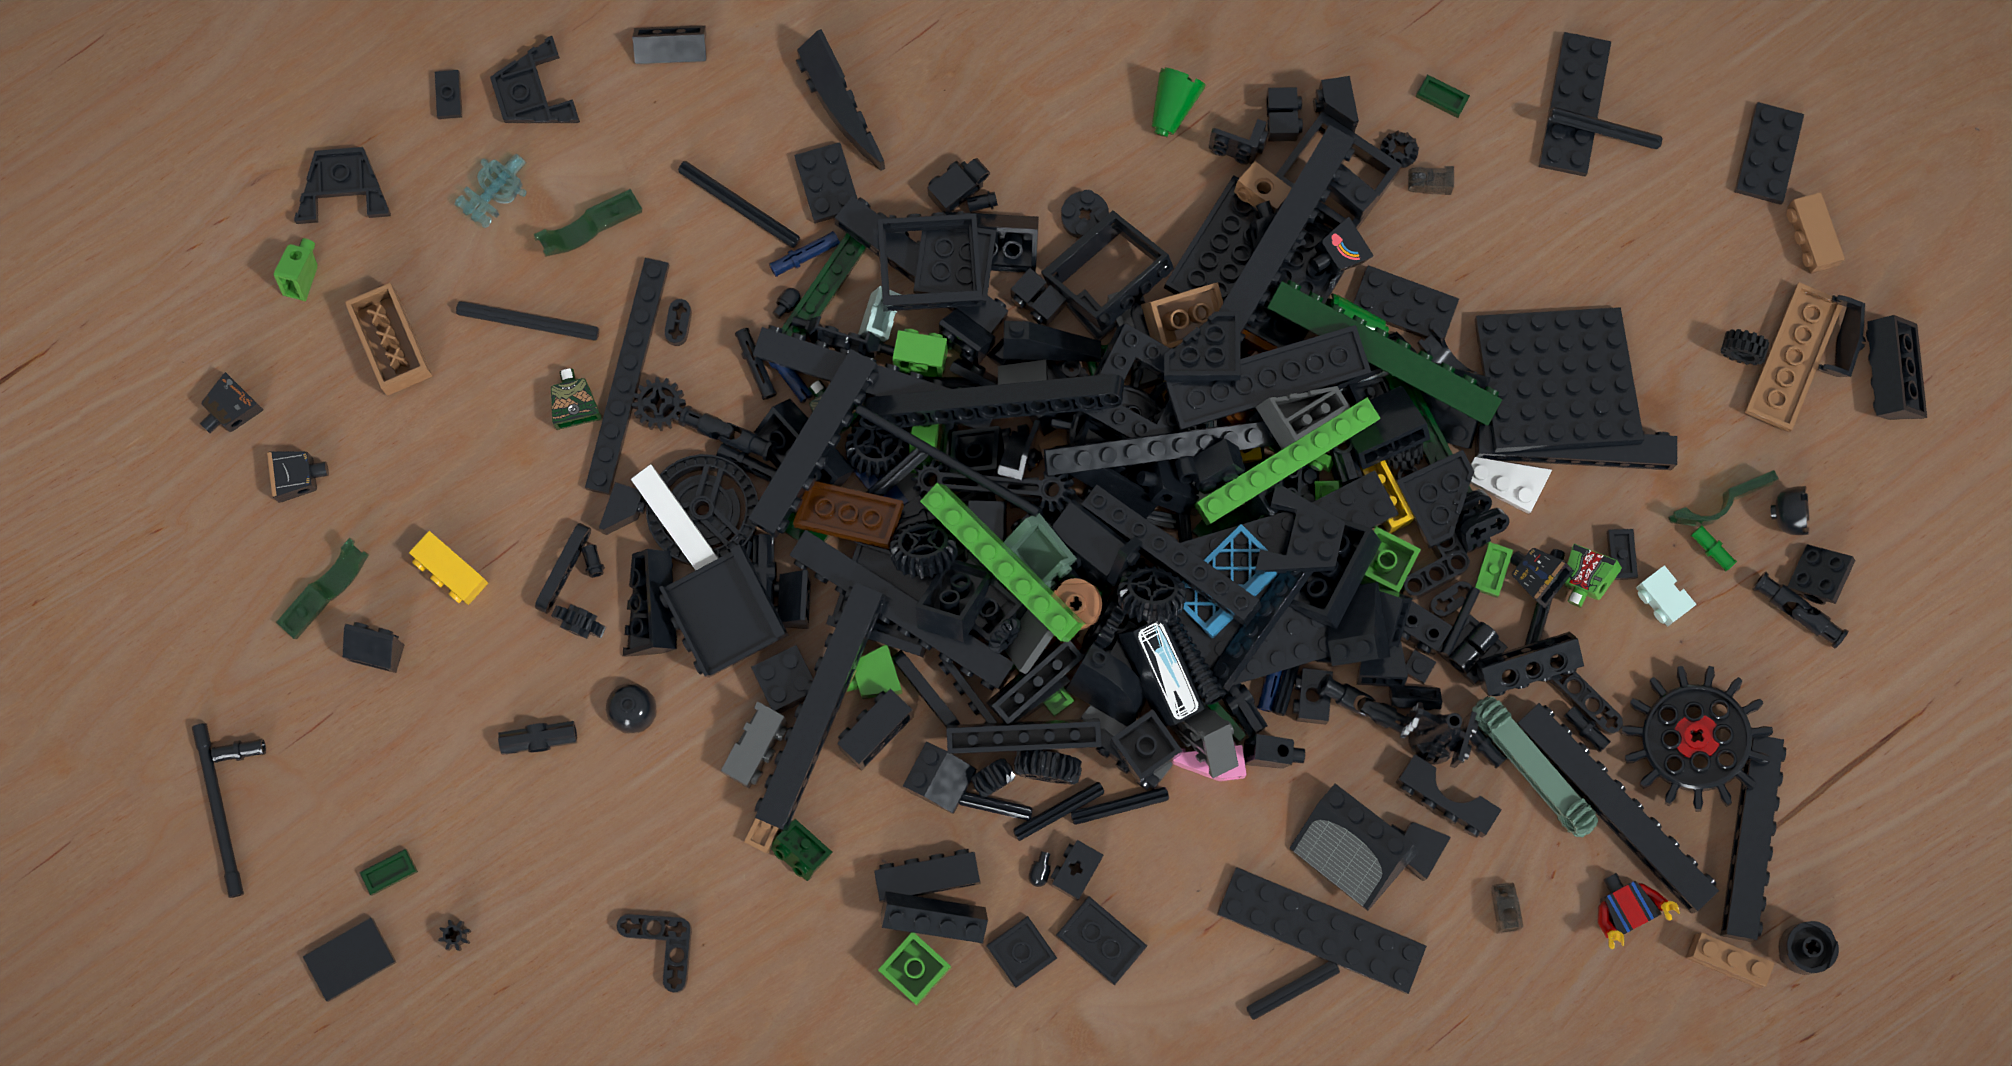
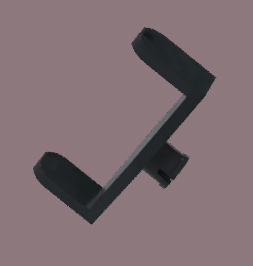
(1849, 338)

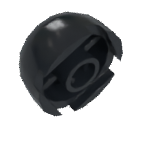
(1792, 511)
(631, 708)

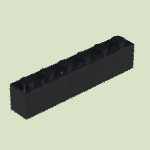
(1023, 736)

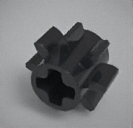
(448, 931)

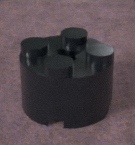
(1821, 941)

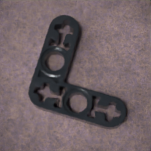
(672, 942)

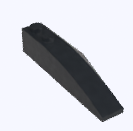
(828, 83)

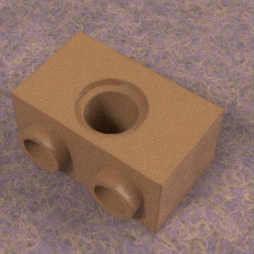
(1260, 179)

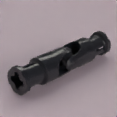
(717, 429)
(1807, 615)
(1345, 696)

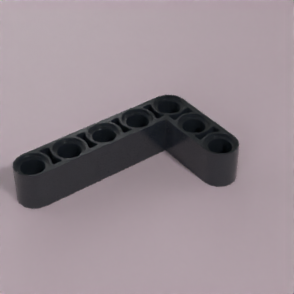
(1442, 565)

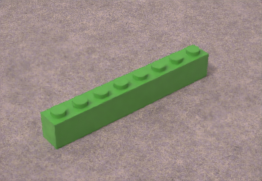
(1287, 461)
(1002, 562)

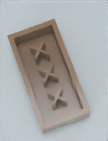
(388, 339)

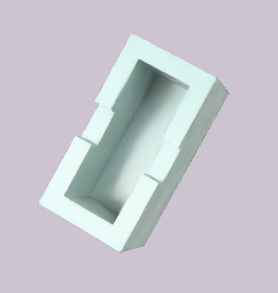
(875, 319)
(1664, 596)

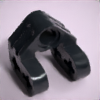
(1479, 523)

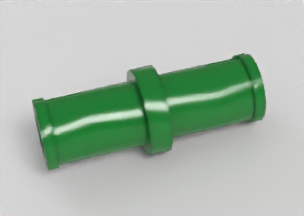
(1713, 548)

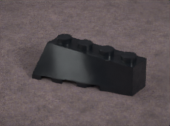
(650, 621)

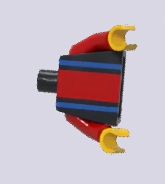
(1629, 908)

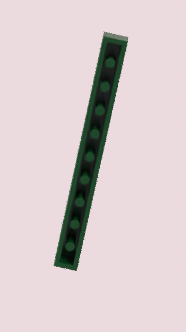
(1389, 355)

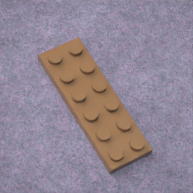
(1793, 357)

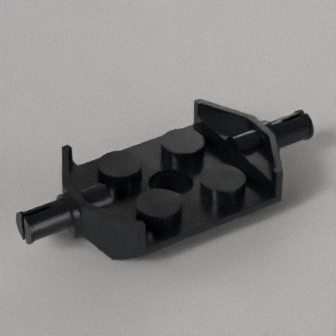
(869, 347)

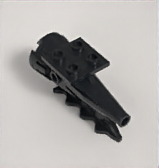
(1439, 736)

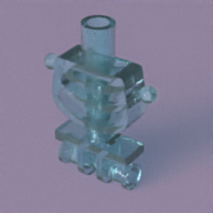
(508, 171)

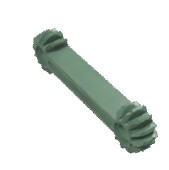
(1534, 766)

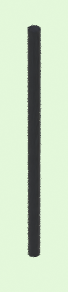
(948, 460)

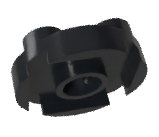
(1079, 201)

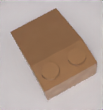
(1179, 314)

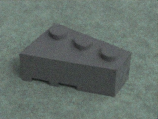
(1299, 414)
(1211, 739)
(755, 746)

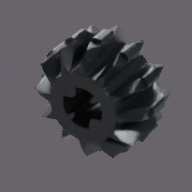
(993, 777)

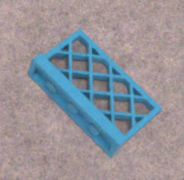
(1254, 584)

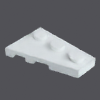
(1510, 482)

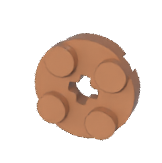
(1087, 594)

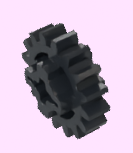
(648, 404)
(578, 621)

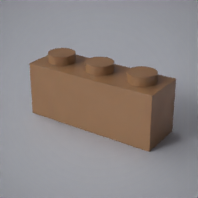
(1815, 233)
(1730, 960)

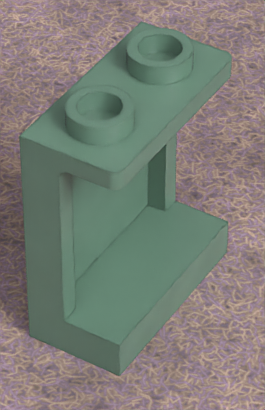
(1041, 550)

